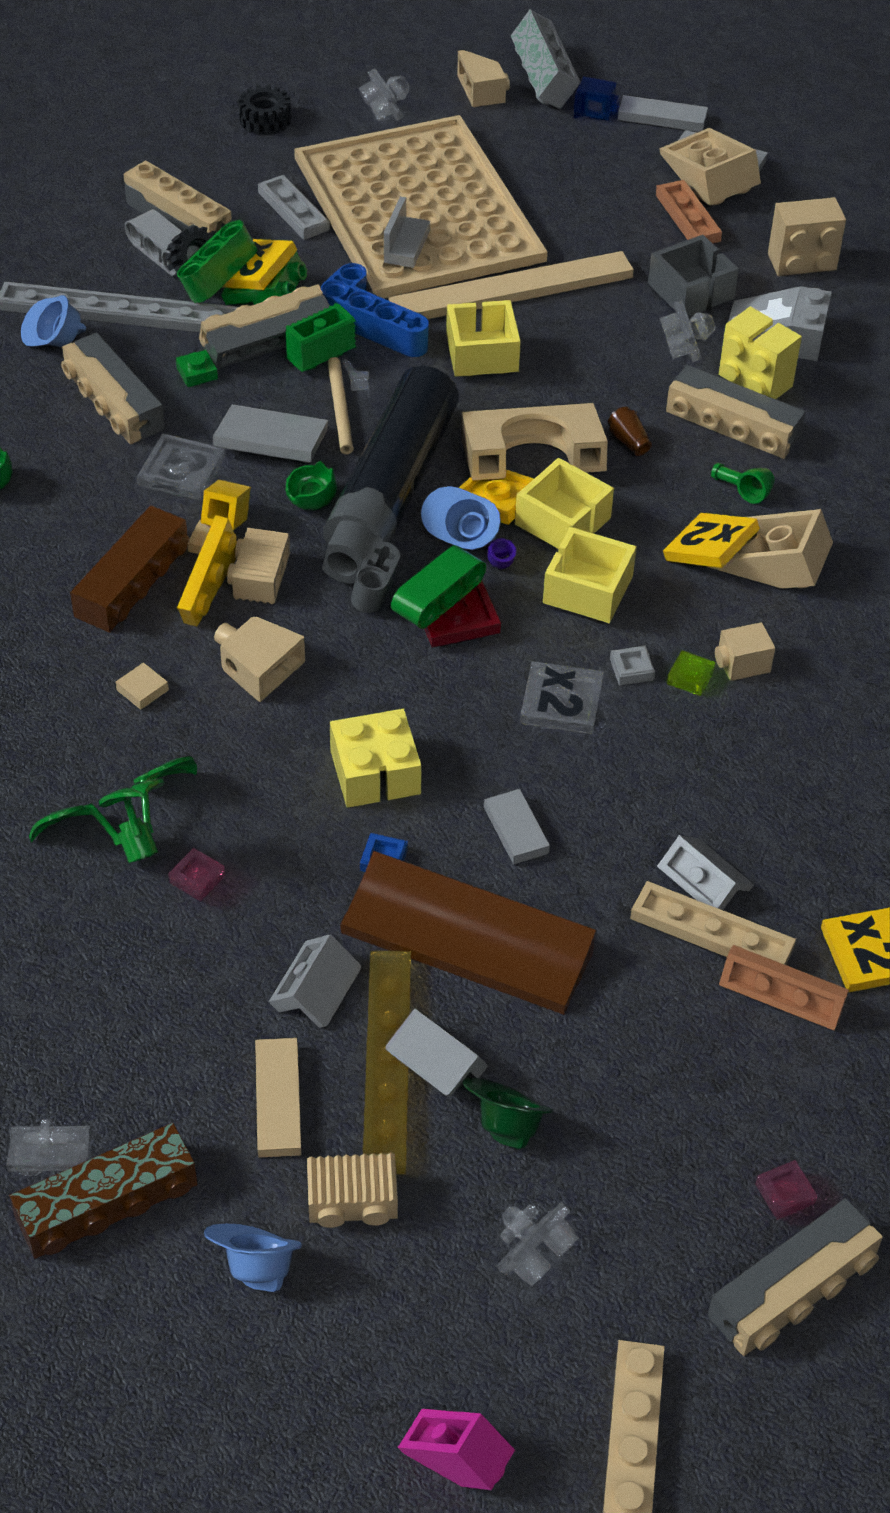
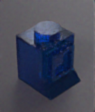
(596, 99)

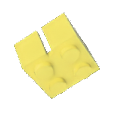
(484, 352)
(761, 364)
(563, 499)
(589, 574)
(371, 745)

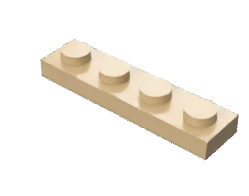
(707, 925)
(634, 1428)

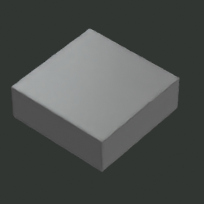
(632, 665)

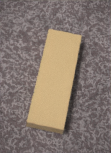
(277, 1097)

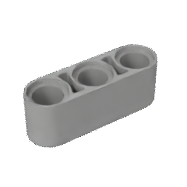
(152, 235)

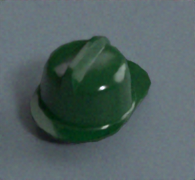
(506, 1113)

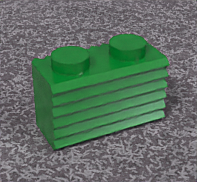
(320, 337)

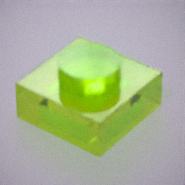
(691, 673)

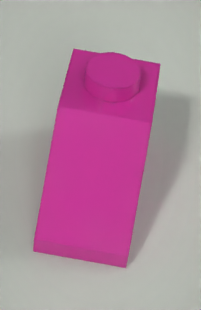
(458, 1447)

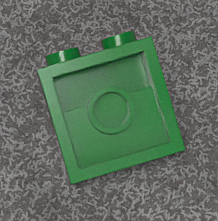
(282, 284)

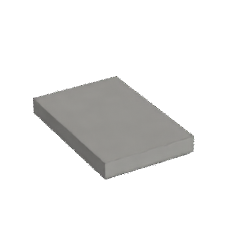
(270, 433)

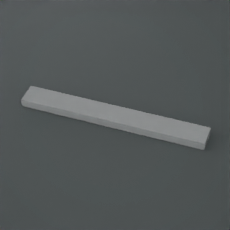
(114, 307)

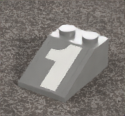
(796, 308)

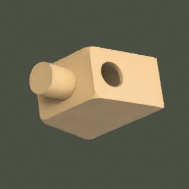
(259, 654)

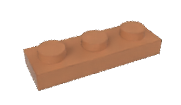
(687, 211)
(783, 987)

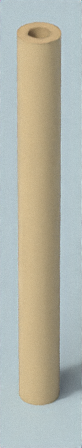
(340, 406)

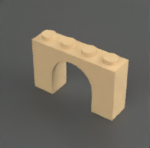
(568, 427)

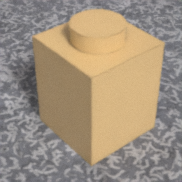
(745, 651)

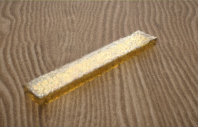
(385, 1075)

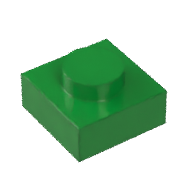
(196, 368)

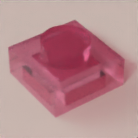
(196, 874)
(786, 1189)

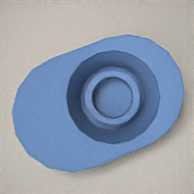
(51, 323)
(460, 517)
(254, 1254)

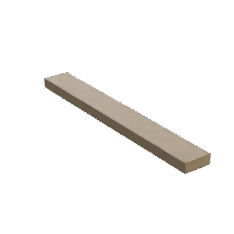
(520, 284)

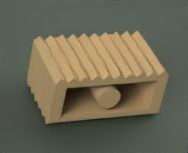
(259, 565)
(352, 1189)

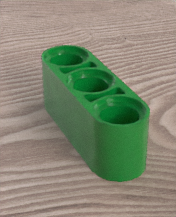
(217, 261)
(438, 586)

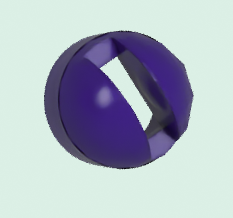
(499, 549)

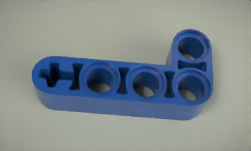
(375, 316)

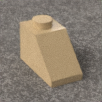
(482, 79)

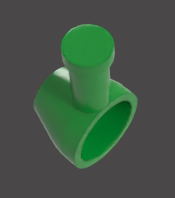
(752, 485)

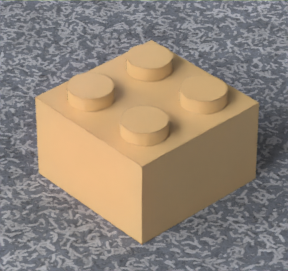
(806, 236)

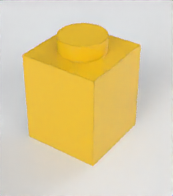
(227, 501)

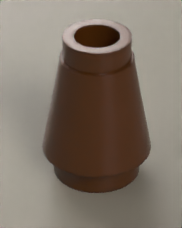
(629, 430)

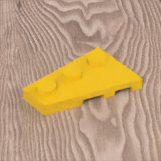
(208, 571)

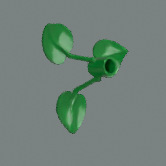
(135, 833)

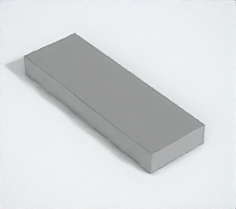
(662, 113)
(293, 207)

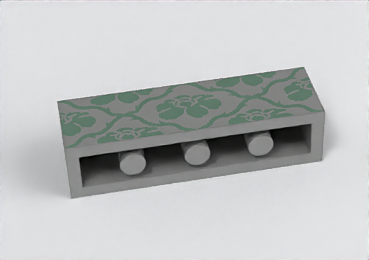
(545, 59)

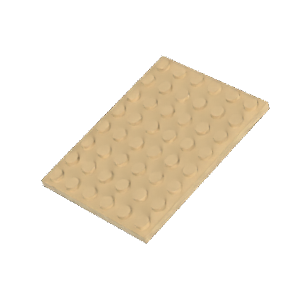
(445, 181)

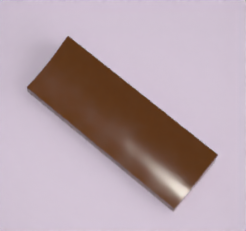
(470, 932)

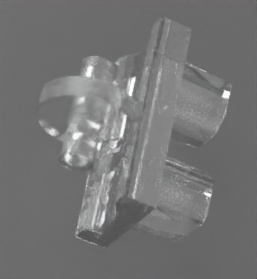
(383, 95)
(682, 332)
(47, 1148)
(550, 1229)

